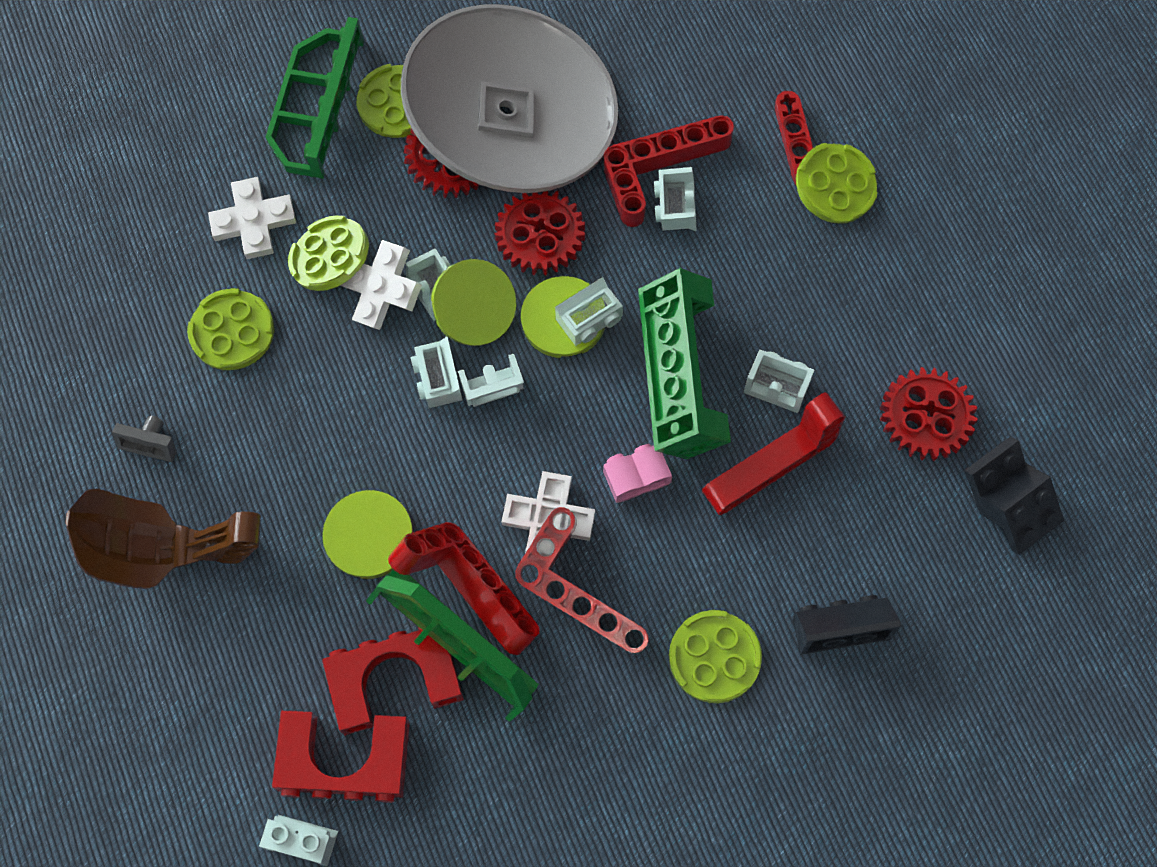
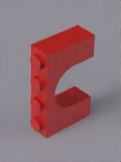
(349, 672)
(379, 777)

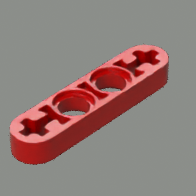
(791, 139)

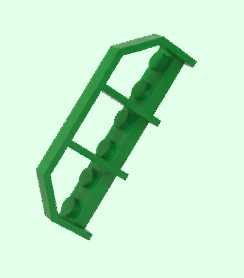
(329, 104)
(458, 639)

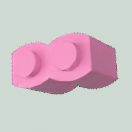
(636, 473)

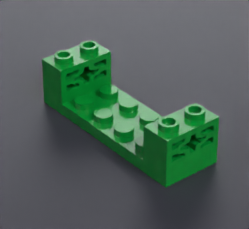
(677, 410)

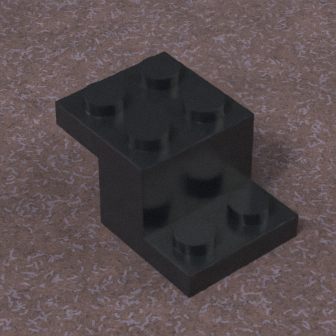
(1014, 495)

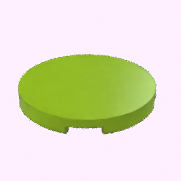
(381, 102)
(836, 183)
(328, 253)
(473, 302)
(540, 322)
(231, 329)
(364, 533)
(715, 656)

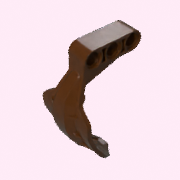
(139, 543)

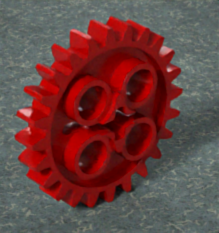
(425, 170)
(540, 231)
(926, 437)

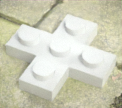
(252, 218)
(383, 285)
(532, 513)

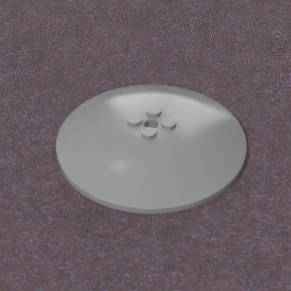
(516, 60)

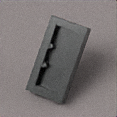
(145, 440)

